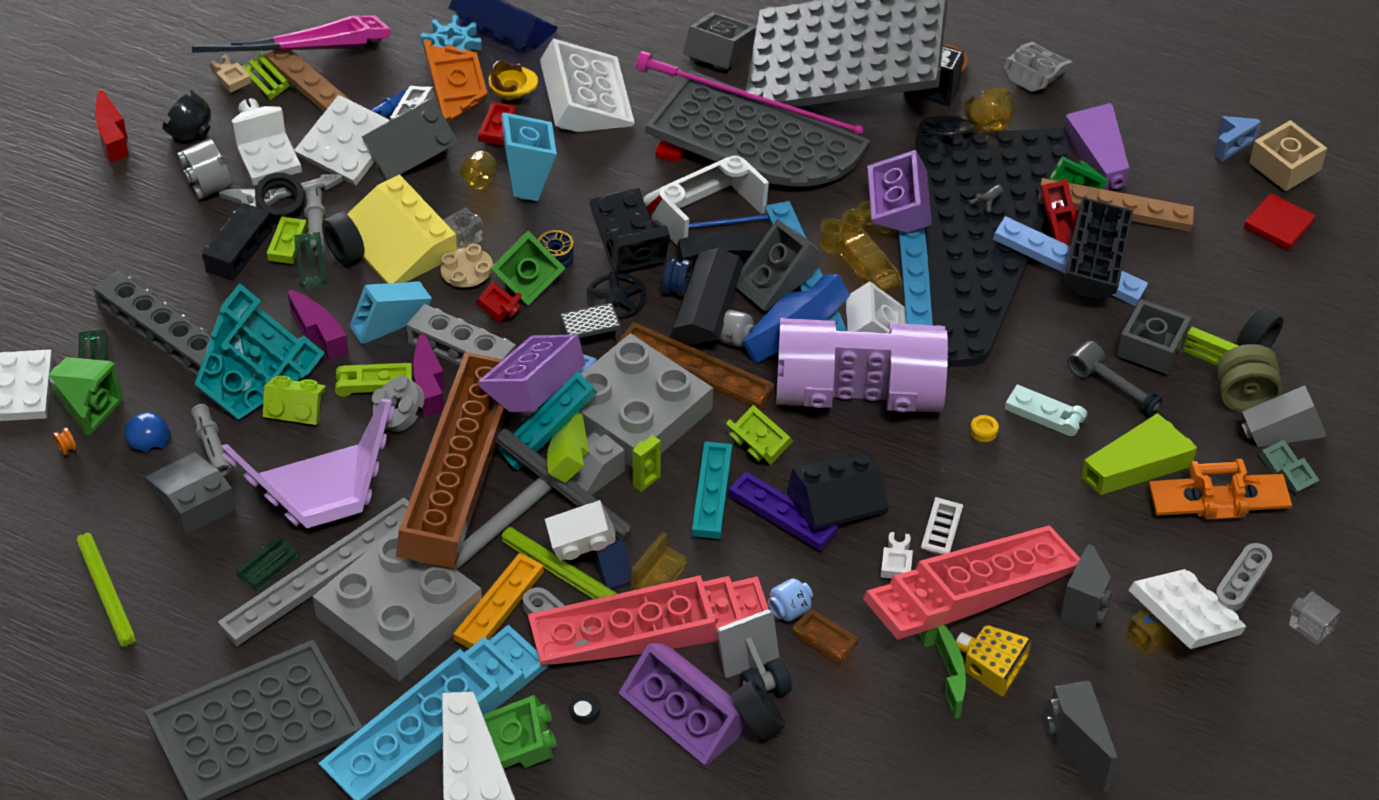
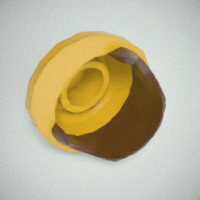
(511, 80)

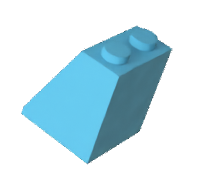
(529, 153)

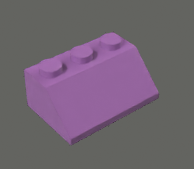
(900, 193)

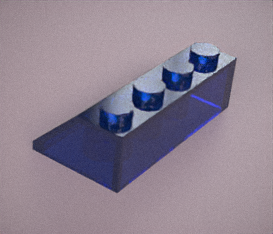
(505, 21)

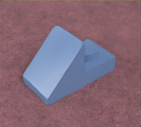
(1235, 135)

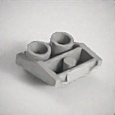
(1035, 66)

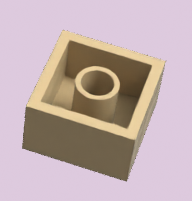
(1288, 155)

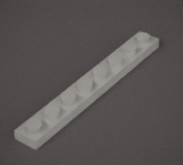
(309, 577)

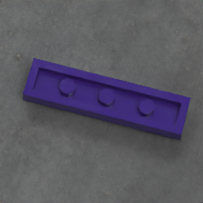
(779, 510)

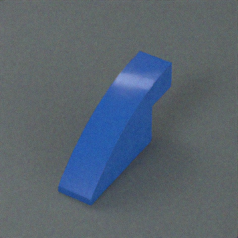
(814, 304)

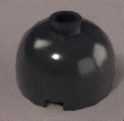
(189, 118)

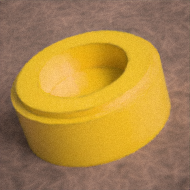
(984, 428)

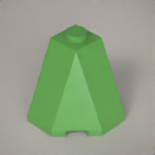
(87, 390)

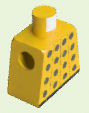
(994, 657)

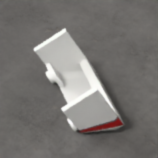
(666, 201)

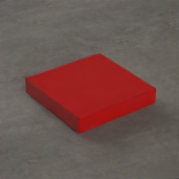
(1279, 221)

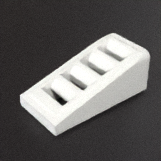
(946, 508)

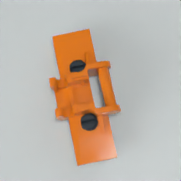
(1219, 502)

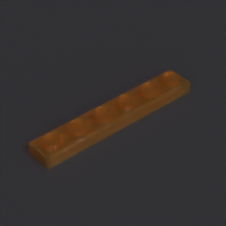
(707, 368)

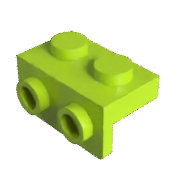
(292, 400)
(760, 434)

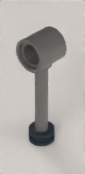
(1089, 359)

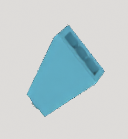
(387, 308)

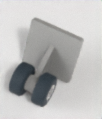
(750, 645)

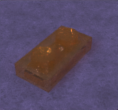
(825, 635)

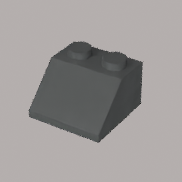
(1087, 593)

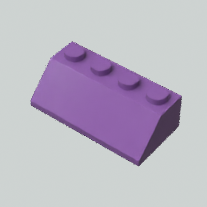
(534, 372)
(683, 702)

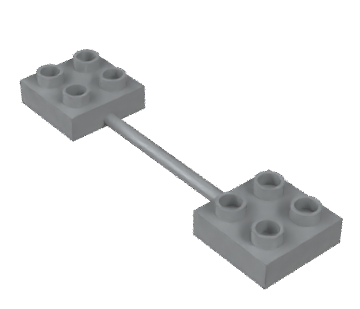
(408, 608)

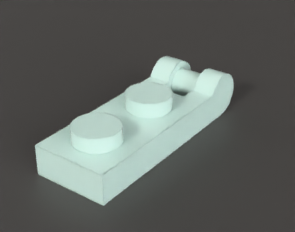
(1045, 410)

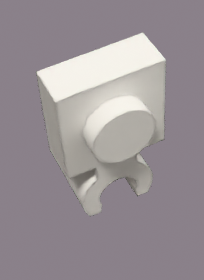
(896, 557)

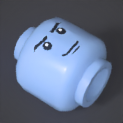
(790, 600)

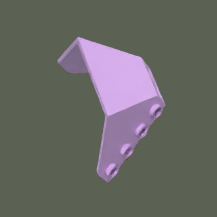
(327, 484)

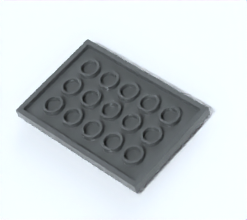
(253, 723)

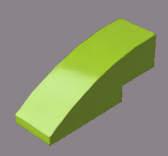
(568, 449)

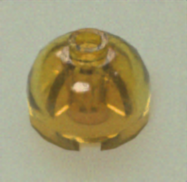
(990, 111)

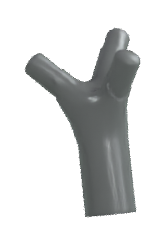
(988, 197)

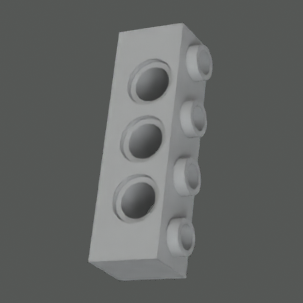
(454, 336)

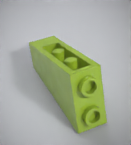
(1139, 456)

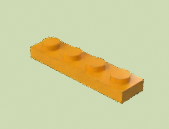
(499, 601)

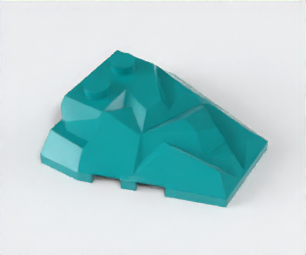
(247, 353)

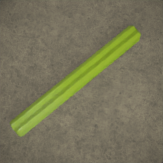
(551, 562)
(106, 590)

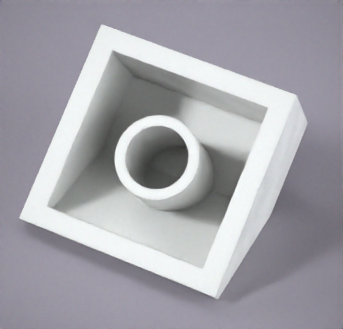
(872, 310)
(580, 531)

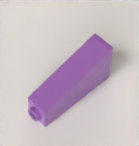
(1098, 143)

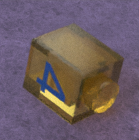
(1147, 631)

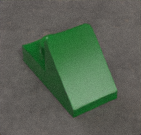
(1078, 174)

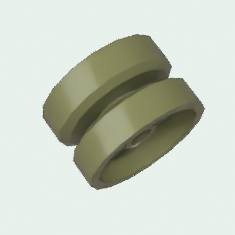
(1249, 376)

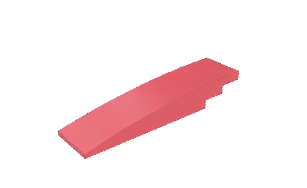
(970, 581)
(624, 623)

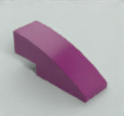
(318, 325)
(429, 377)

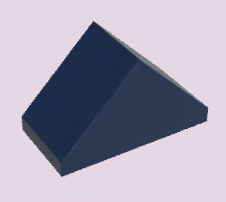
(613, 565)

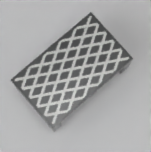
(591, 322)

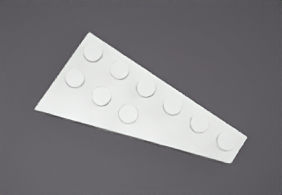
(469, 755)

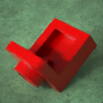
(498, 302)

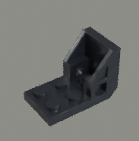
(628, 232)

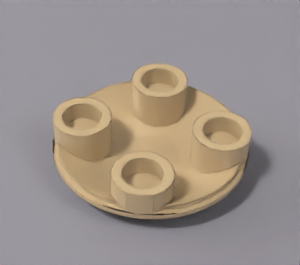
(466, 266)

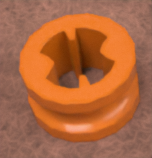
(64, 441)

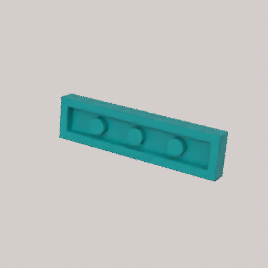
(553, 415)
(712, 490)

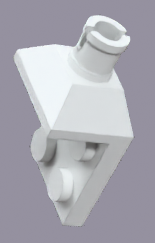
(263, 141)

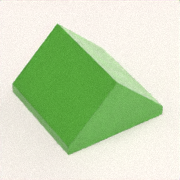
(528, 268)

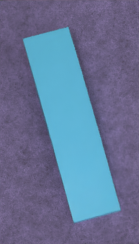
(413, 724)

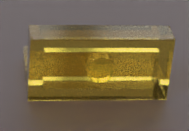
(658, 565)

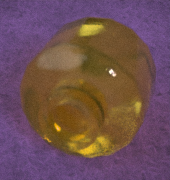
(478, 169)

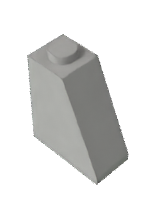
(1285, 418)

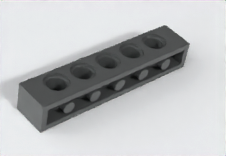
(153, 320)

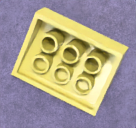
(401, 232)

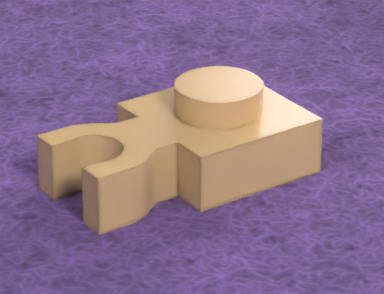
(230, 76)

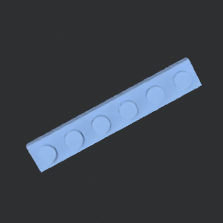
(1056, 255)

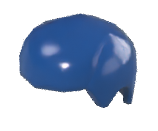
(146, 432)

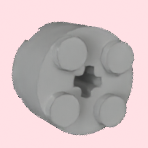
(204, 168)

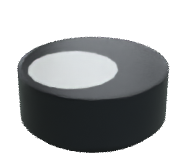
(585, 708)

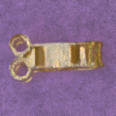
(858, 249)

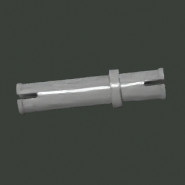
(314, 213)
(208, 432)

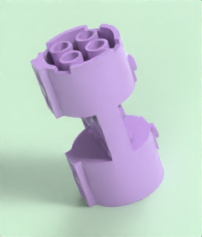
(896, 366)

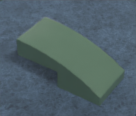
(1283, 461)

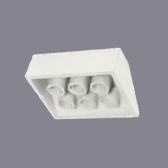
(585, 88)

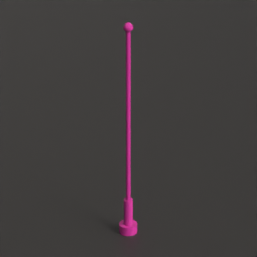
(646, 62)

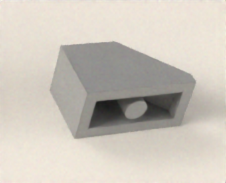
(601, 464)

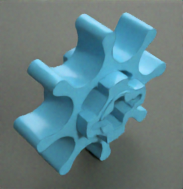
(453, 35)

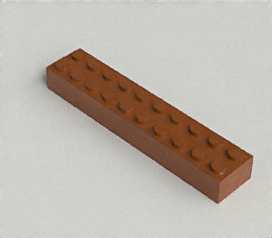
(453, 469)

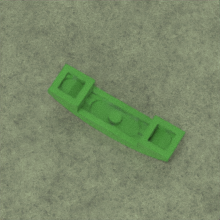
(953, 664)

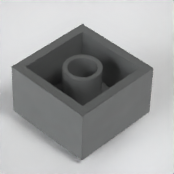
(1154, 336)

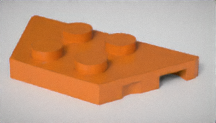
(455, 79)

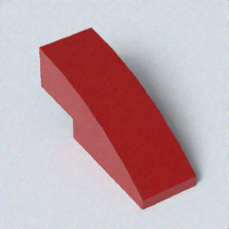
(110, 128)
(1059, 210)

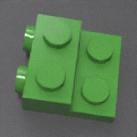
(521, 732)

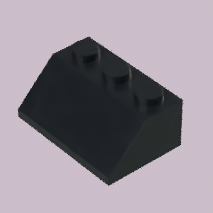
(838, 490)

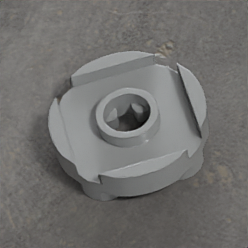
(410, 396)

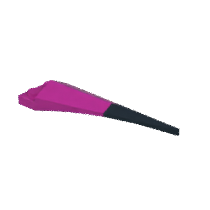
(341, 34)

